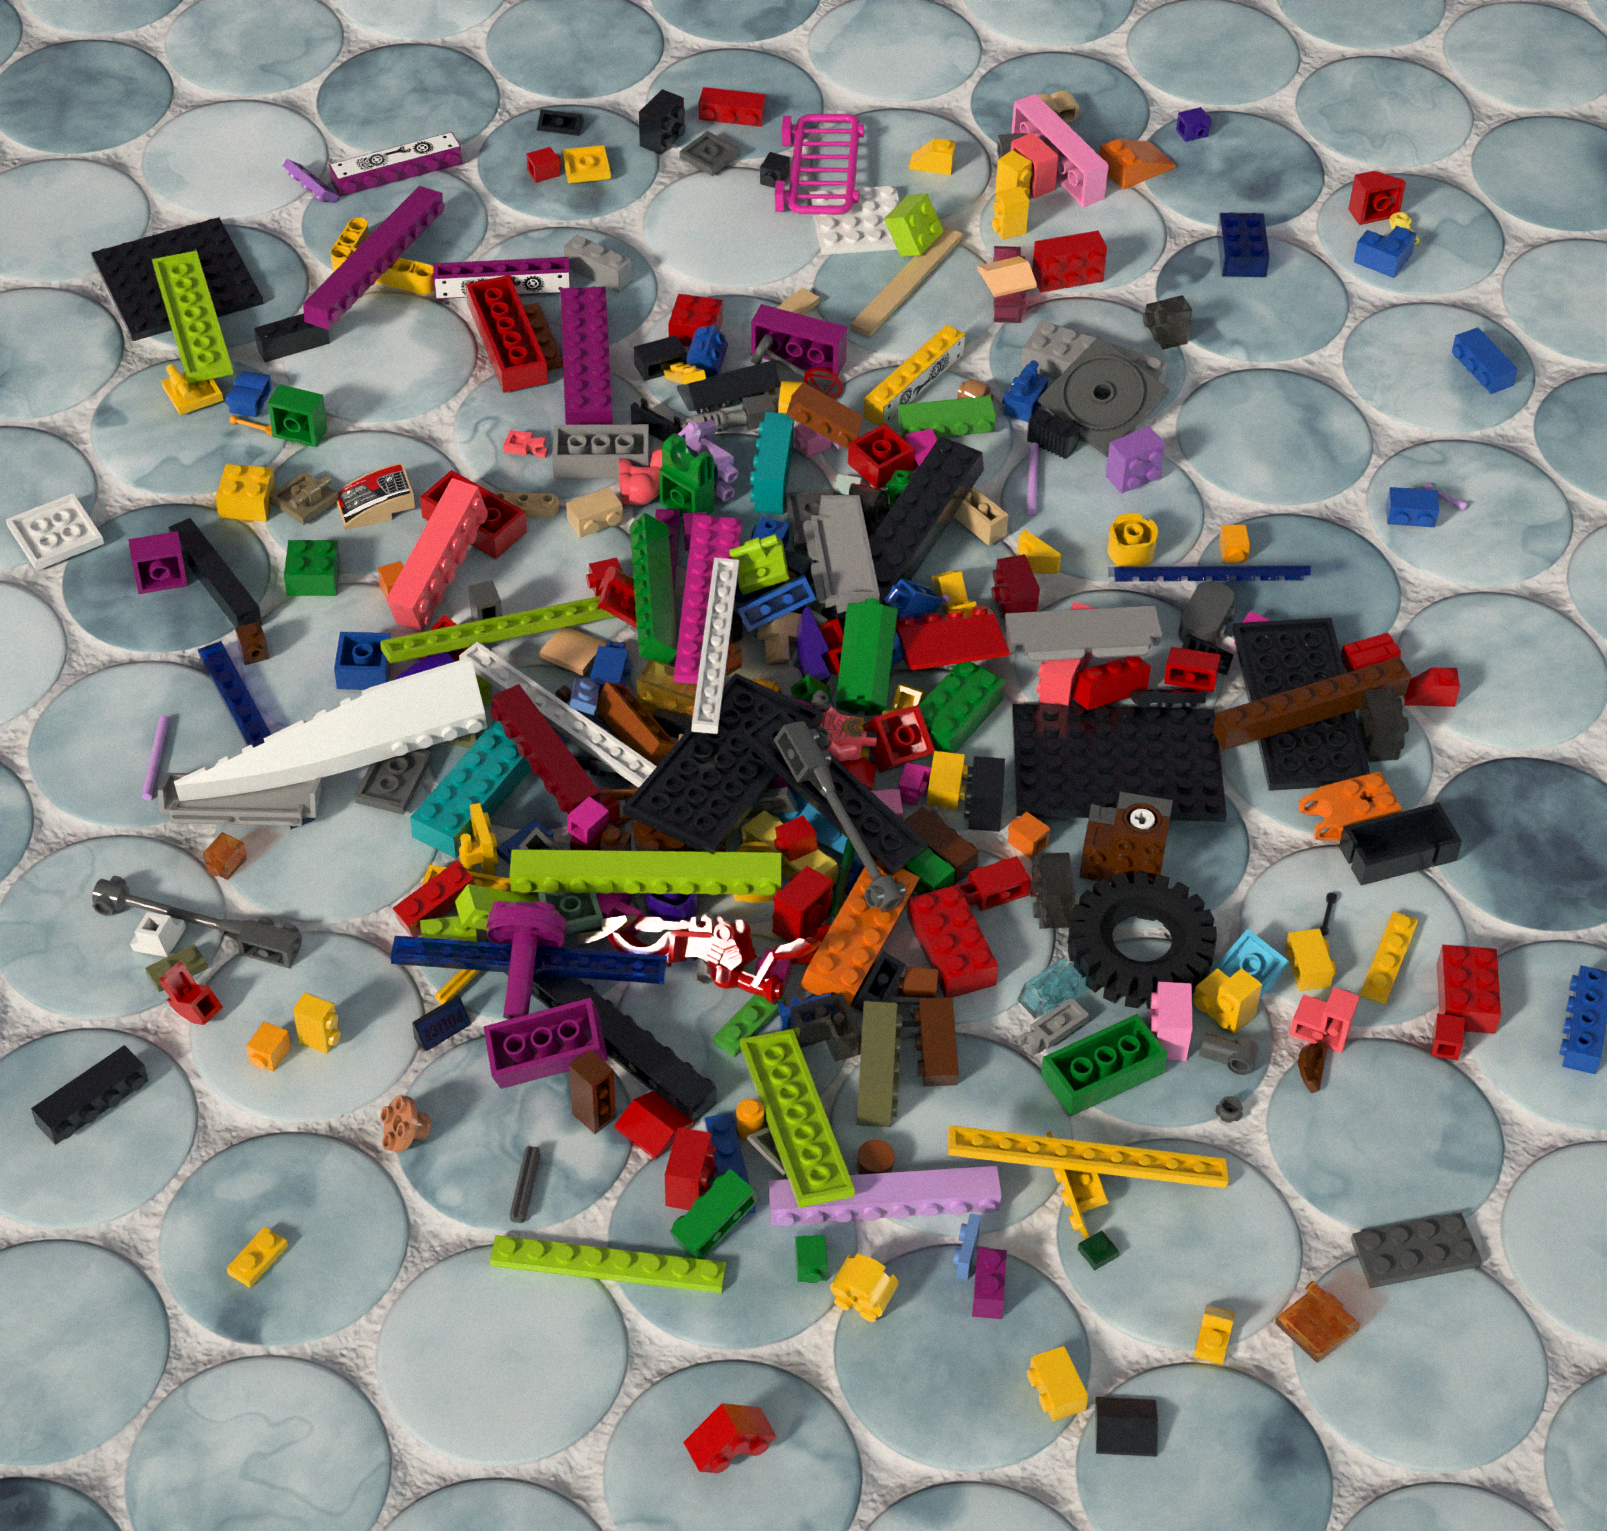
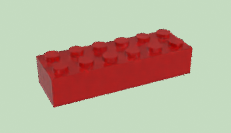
(506, 333)

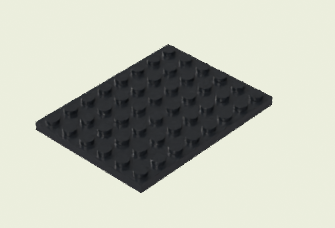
(1089, 756)

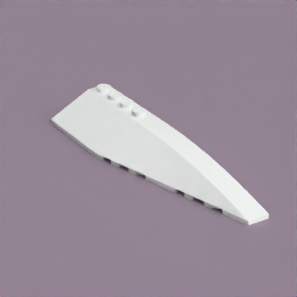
(362, 731)

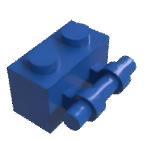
(1024, 392)

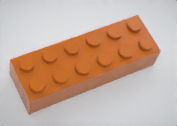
(854, 941)

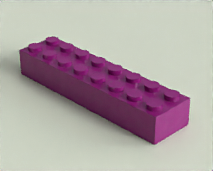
(586, 356)

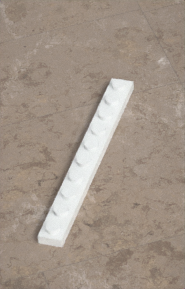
(715, 646)
(562, 717)

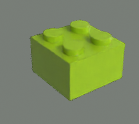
(913, 225)

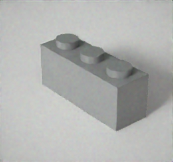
(598, 263)

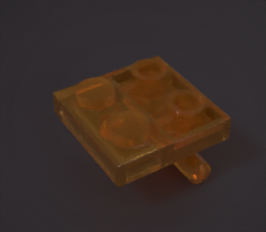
(1317, 1322)

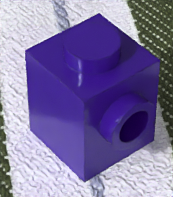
(1193, 124)

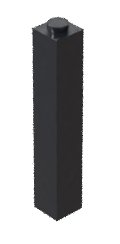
(216, 575)

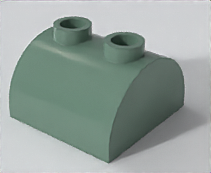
(578, 909)

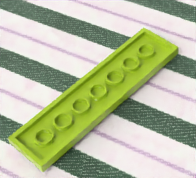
(192, 317)
(796, 1119)

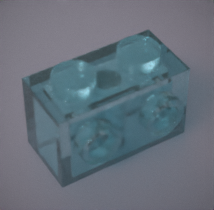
(1049, 988)

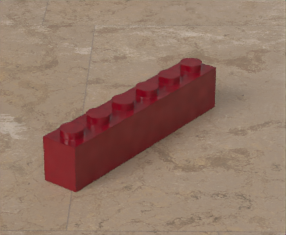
(542, 748)

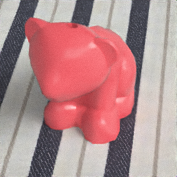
(640, 484)

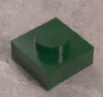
(1098, 1250)

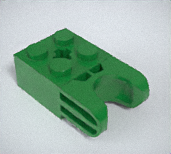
(684, 480)

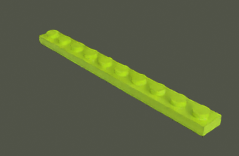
(493, 629)

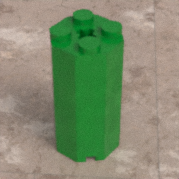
(866, 657)

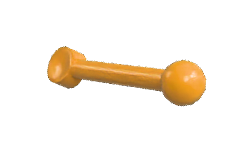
(233, 420)

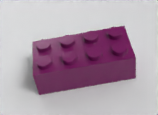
(800, 339)
(543, 1042)

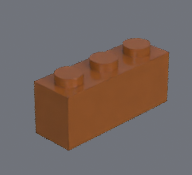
(824, 415)

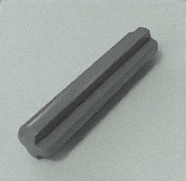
(525, 1184)

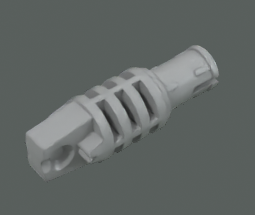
(721, 419)

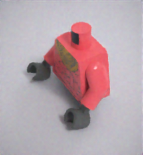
(841, 733)

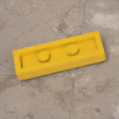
(684, 373)

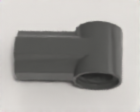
(1236, 1054)

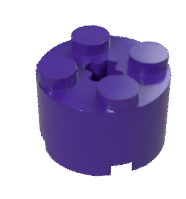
(672, 906)

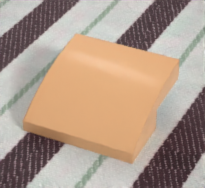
(571, 650)

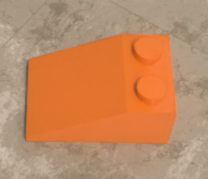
(1133, 161)

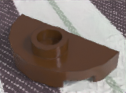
(1311, 1065)

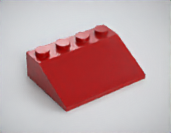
(951, 638)

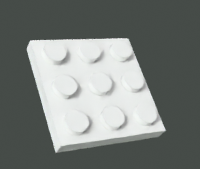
(54, 531)

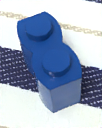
(249, 393)

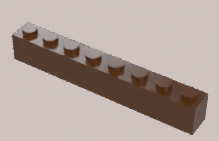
(1307, 703)

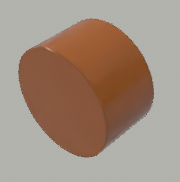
(875, 1157)

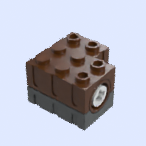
(1126, 838)

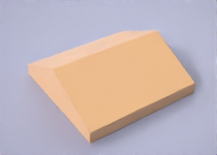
(1008, 276)

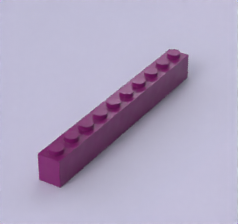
(373, 258)

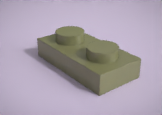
(189, 956)

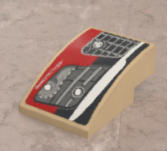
(375, 497)

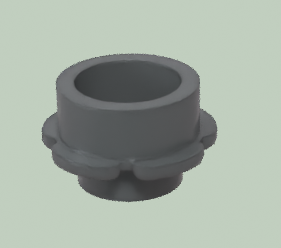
(1229, 1104)

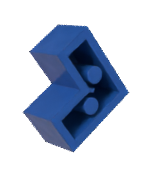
(1385, 253)

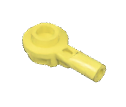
(1402, 220)

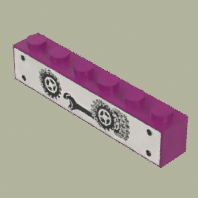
(395, 164)
(527, 275)

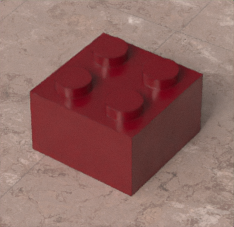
(1015, 586)

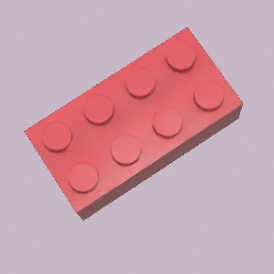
(1059, 675)

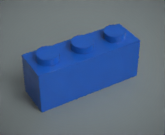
(1484, 360)
(776, 603)

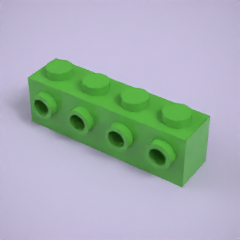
(948, 417)

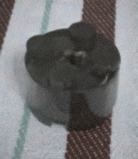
(873, 503)

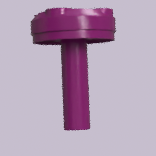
(524, 927)

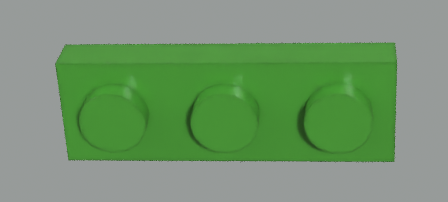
(746, 1023)

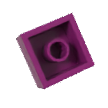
(158, 562)

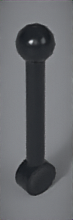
(1331, 899)

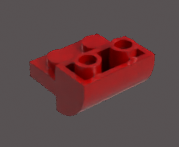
(618, 595)

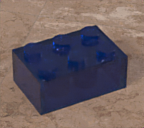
(1242, 245)

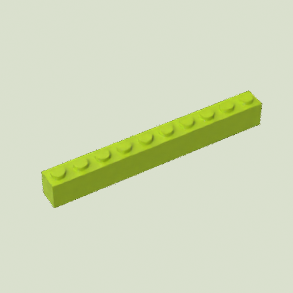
(645, 872)

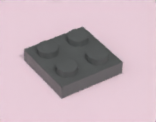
(709, 153)

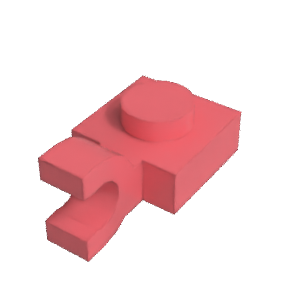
(522, 442)

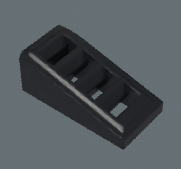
(1197, 644)

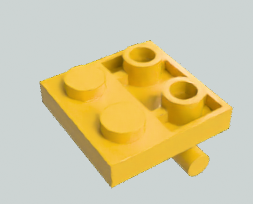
(189, 396)
(482, 848)

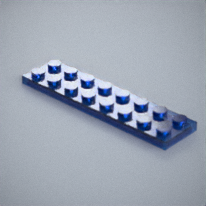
(1218, 573)

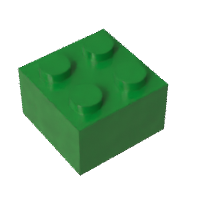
(297, 415)
(312, 567)

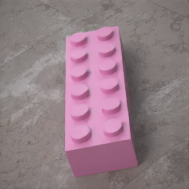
(1079, 166)

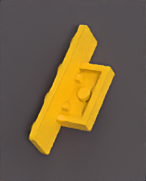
(1081, 1192)

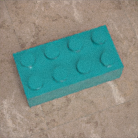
(772, 463)

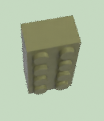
(879, 1064)

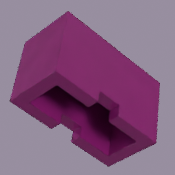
(989, 1283)

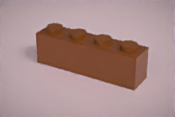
(633, 722)

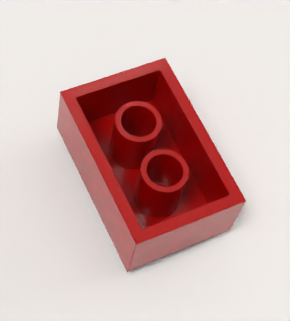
(1069, 261)
(1470, 986)

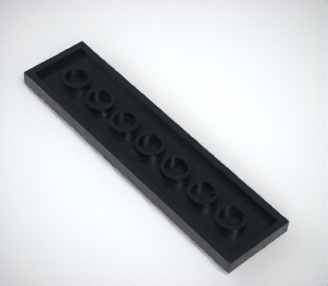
(884, 833)

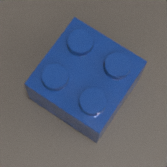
(361, 661)

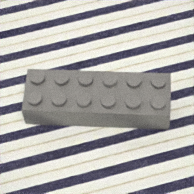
(1059, 347)

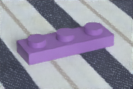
(310, 181)

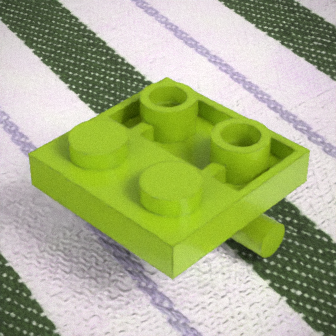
(760, 563)

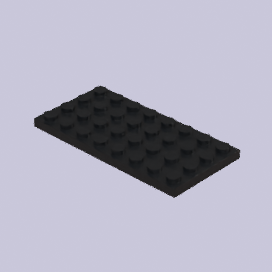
(1286, 657)
(711, 778)

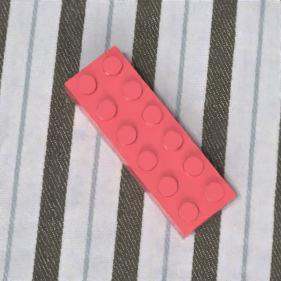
(437, 555)

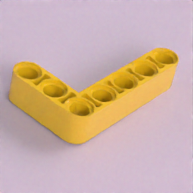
(402, 274)

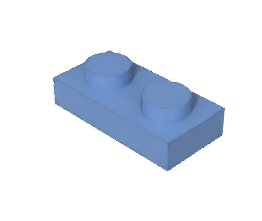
(584, 695)
(964, 1255)

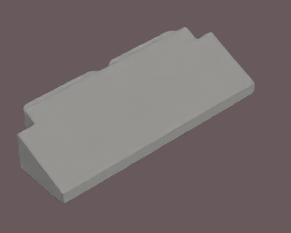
(842, 553)
(1075, 632)
(266, 807)

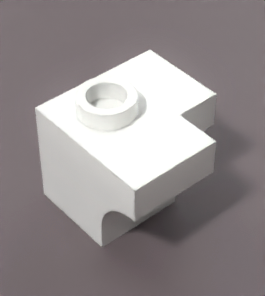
(157, 934)

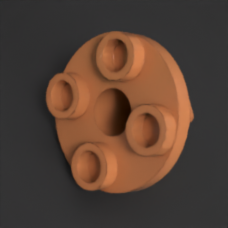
(403, 1124)

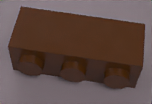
(944, 842)
(936, 1042)
(592, 1091)

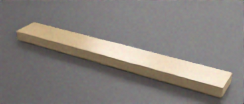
(905, 283)

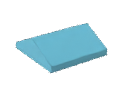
(1255, 958)

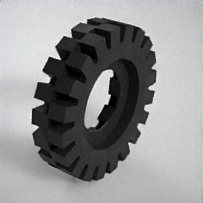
(1105, 966)

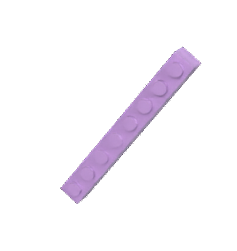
(895, 1196)

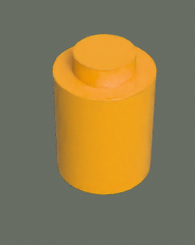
(749, 1117)

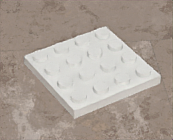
(861, 227)

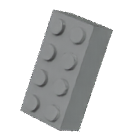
(595, 449)

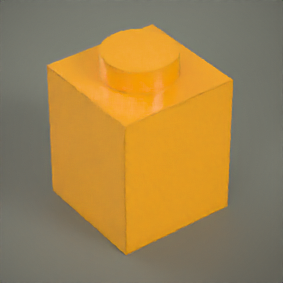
(1234, 543)
(268, 1046)

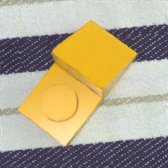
(1040, 556)
(1214, 1334)

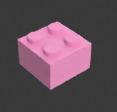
(1172, 1018)

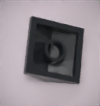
(1126, 1426)

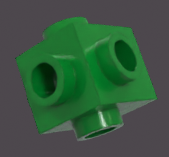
(897, 484)

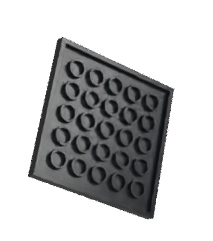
(134, 285)

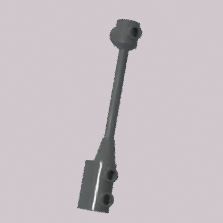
(808, 762)
(254, 938)

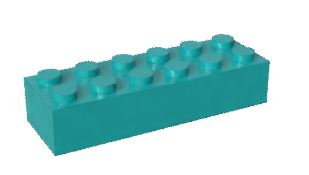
(481, 776)

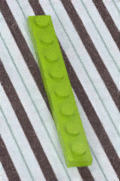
(608, 1264)

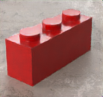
(732, 106)
(1110, 681)
(433, 898)

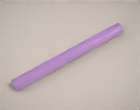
(1032, 479)
(155, 758)

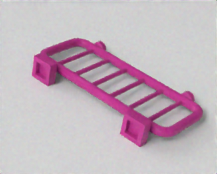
(797, 130)

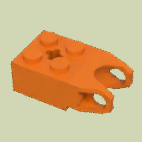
(1349, 803)

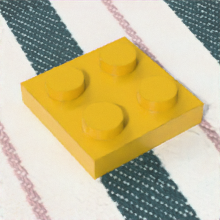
(586, 164)

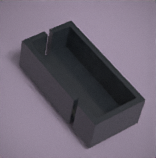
(1400, 843)

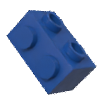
(707, 350)
(1412, 507)

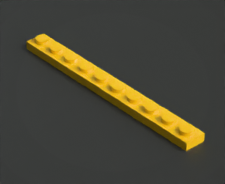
(1087, 1156)

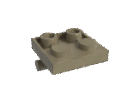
(305, 497)

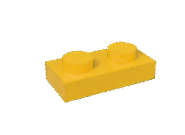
(257, 1257)

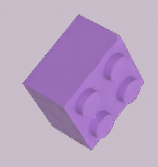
(1135, 459)

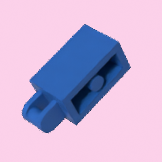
(912, 599)
(611, 664)

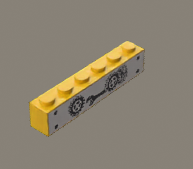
(914, 375)

